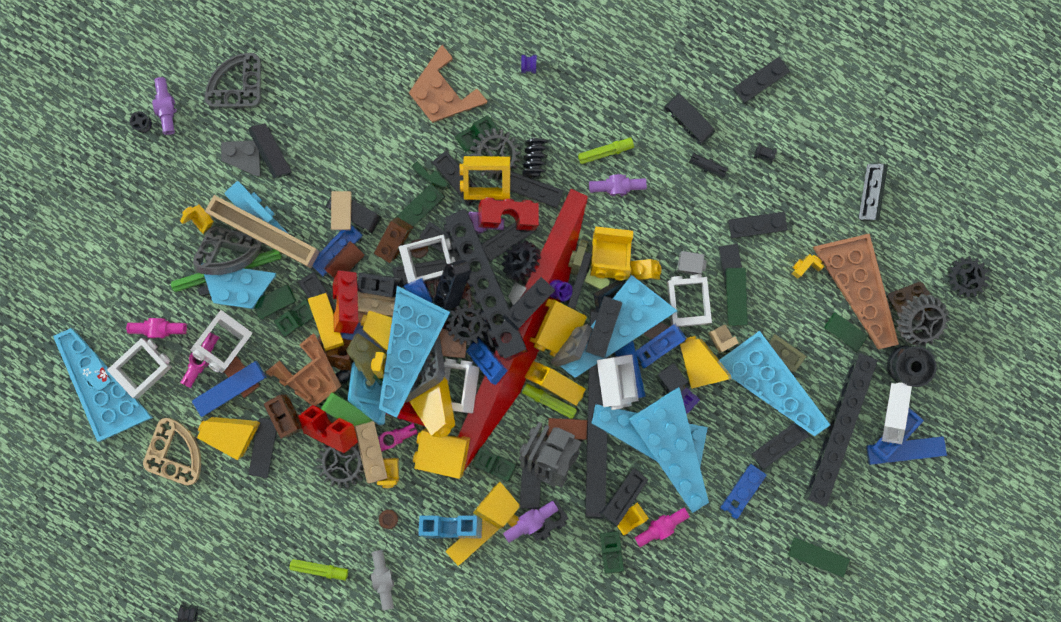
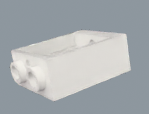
(408, 261)
(690, 321)
(230, 325)
(120, 376)
(617, 381)
(470, 384)
(896, 413)

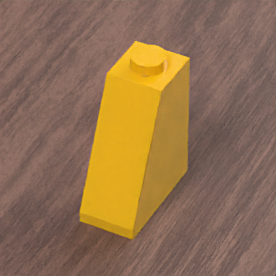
(377, 328)
(702, 364)
(555, 383)
(436, 409)
(228, 435)

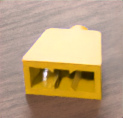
(498, 507)

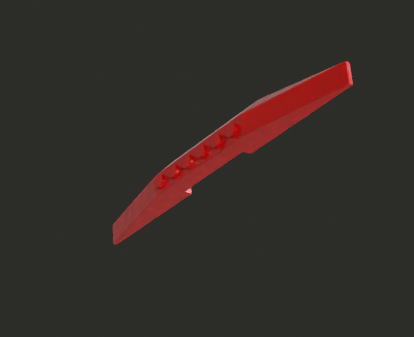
(495, 400)

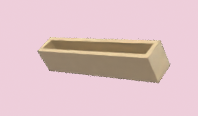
(262, 231)

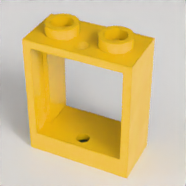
(485, 163)

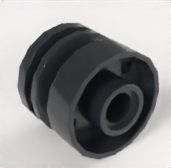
(922, 367)

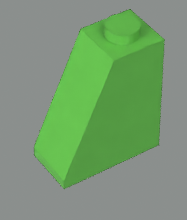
(342, 408)

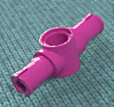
(156, 328)
(194, 369)
(399, 436)
(662, 527)

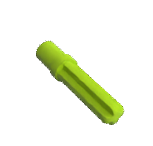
(614, 148)
(549, 401)
(319, 569)

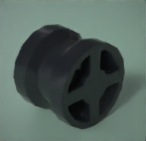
(137, 119)
(188, 614)

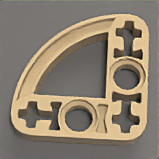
(160, 455)

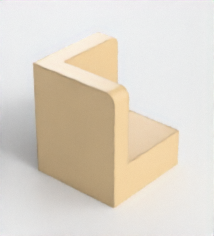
(722, 338)

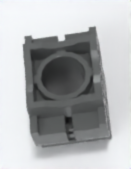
(550, 454)

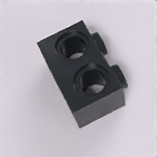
(378, 284)
(671, 378)
(551, 524)

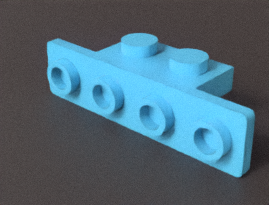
(251, 203)

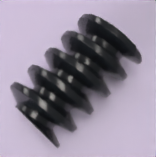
(534, 158)

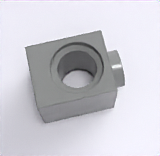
(691, 263)

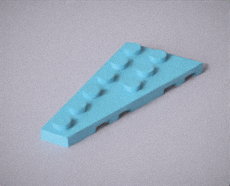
(638, 314)
(412, 336)
(766, 375)
(107, 409)
(617, 423)
(670, 440)

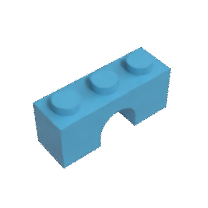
(450, 527)

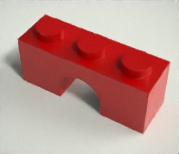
(524, 212)
(346, 311)
(337, 435)

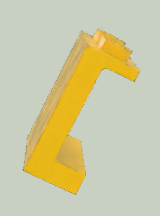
(611, 253)
(557, 327)
(441, 455)

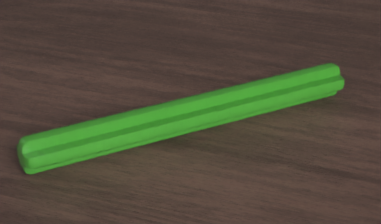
(197, 279)

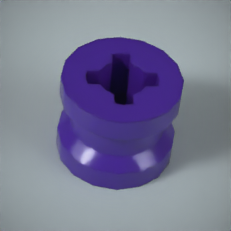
(528, 64)
(562, 290)

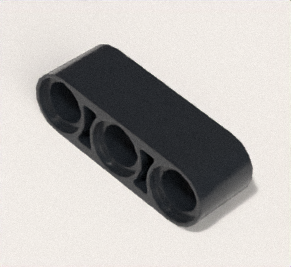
(690, 118)
(361, 216)
(452, 285)

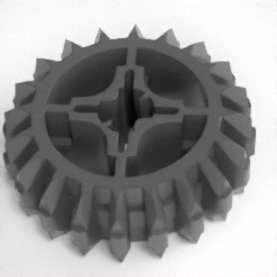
(499, 146)
(930, 322)
(337, 454)

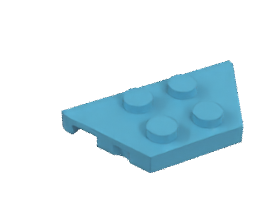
(239, 288)
(365, 397)

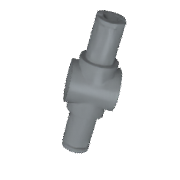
(382, 580)

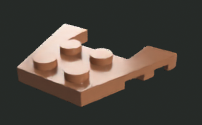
(435, 94)
(315, 379)

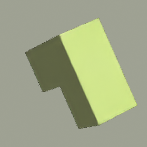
(598, 283)

